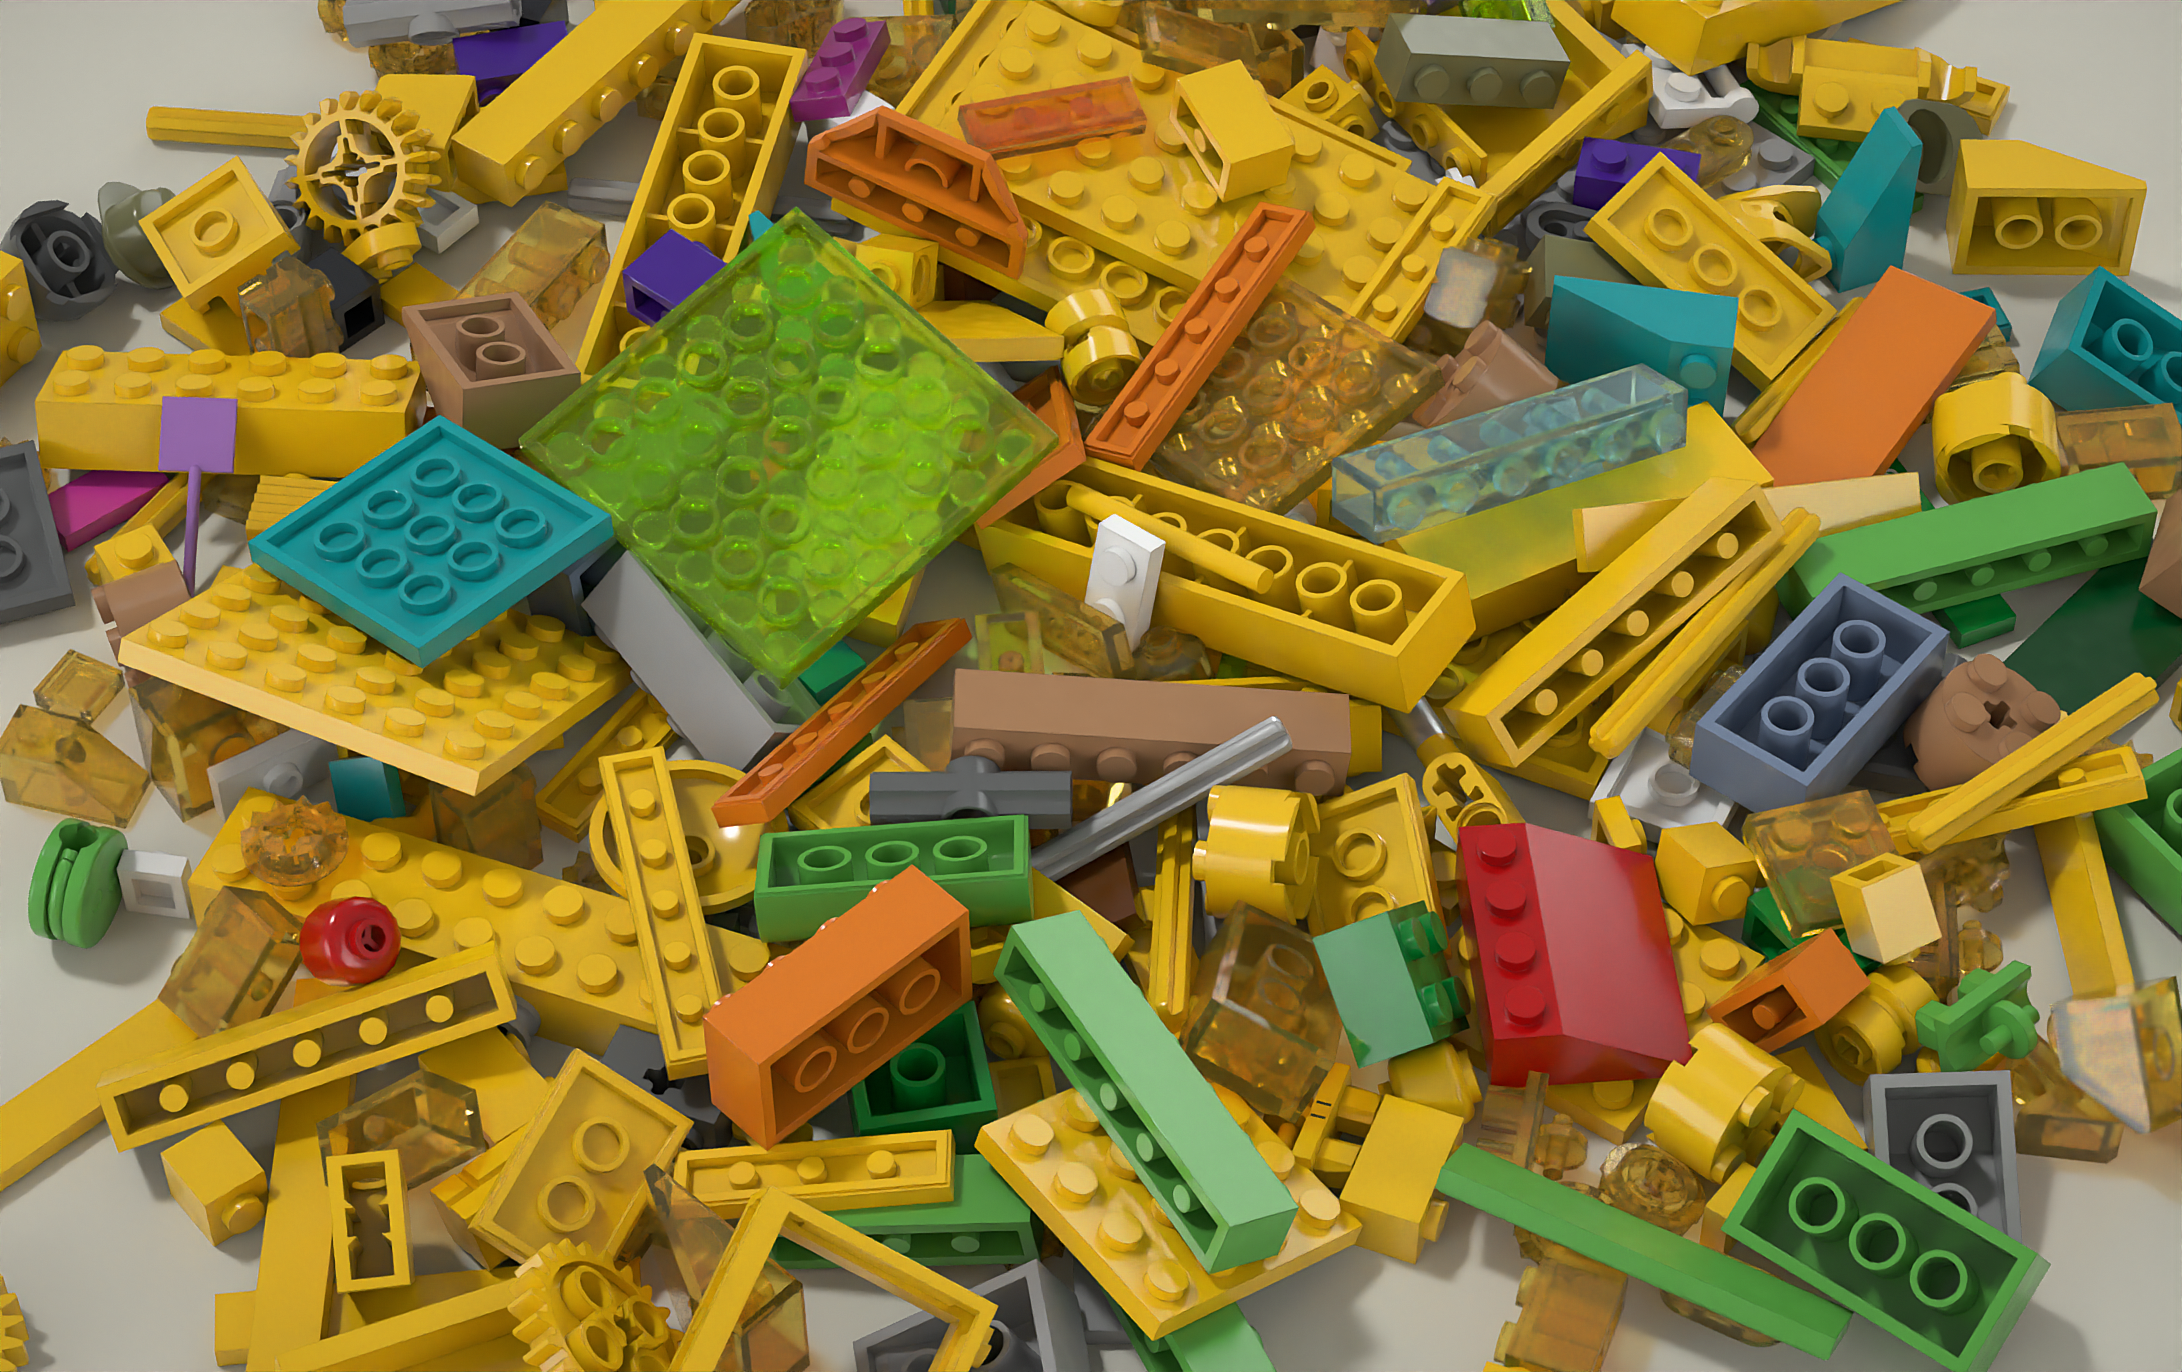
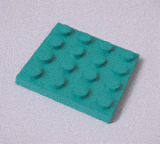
(431, 540)

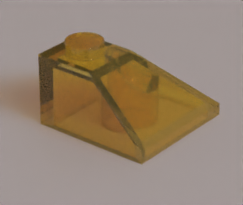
(2124, 1049)

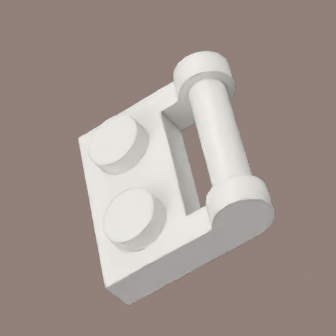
(1684, 101)

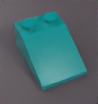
(1617, 325)
(2110, 349)

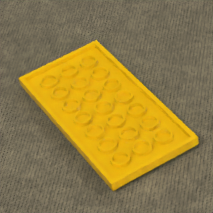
(1148, 194)

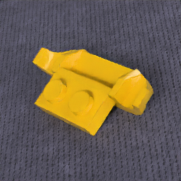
(1850, 83)

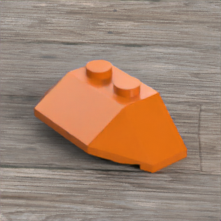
(922, 185)

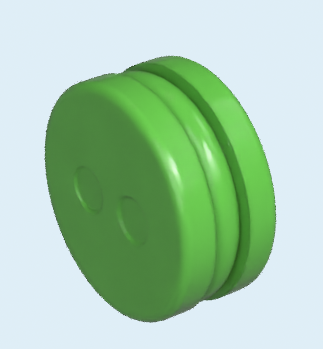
(76, 883)

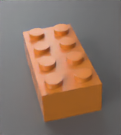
(838, 1006)

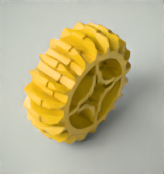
(349, 125)

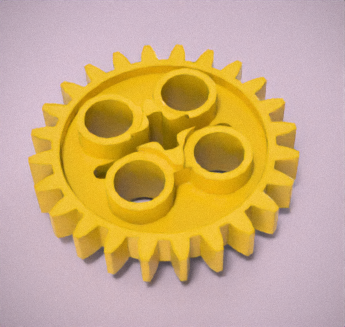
(588, 1314)

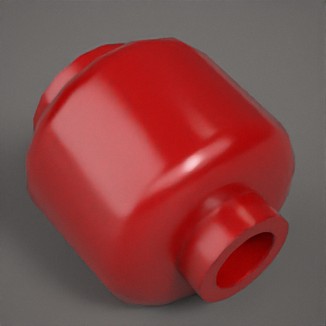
(350, 941)

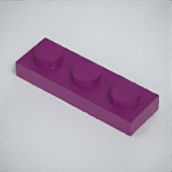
(840, 70)

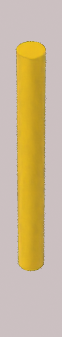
(1177, 540)

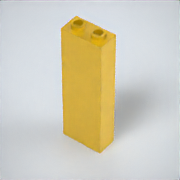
(1525, 550)

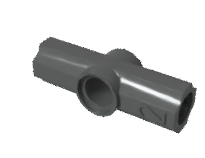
(972, 789)

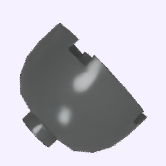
(62, 260)

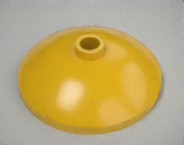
(720, 858)

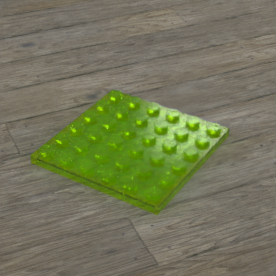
(789, 446)

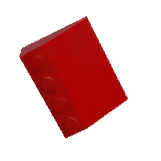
(1567, 957)

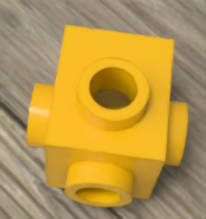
(1335, 101)

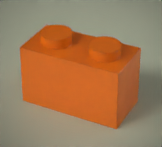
(1792, 993)

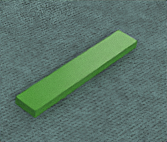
(1645, 1251)

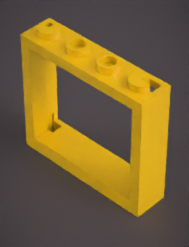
(775, 1213)

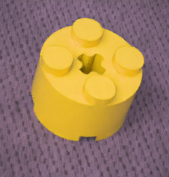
(1993, 438)
(1258, 851)
(1721, 1104)

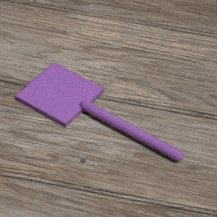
(195, 439)

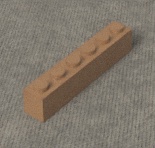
(1143, 727)

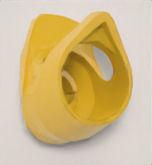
(1782, 219)

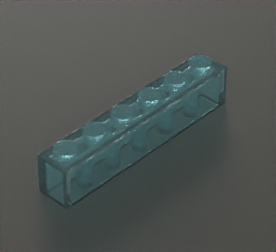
(1508, 453)

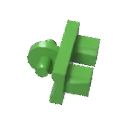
(1987, 1019)

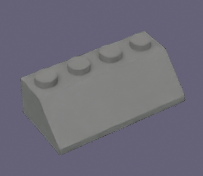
(692, 670)

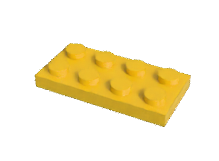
(1685, 241)

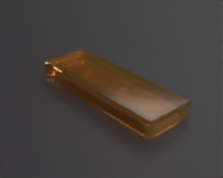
(1053, 118)

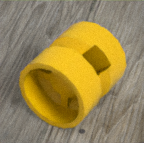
(1097, 345)
(1876, 1025)

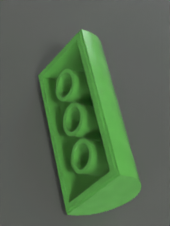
(826, 872)

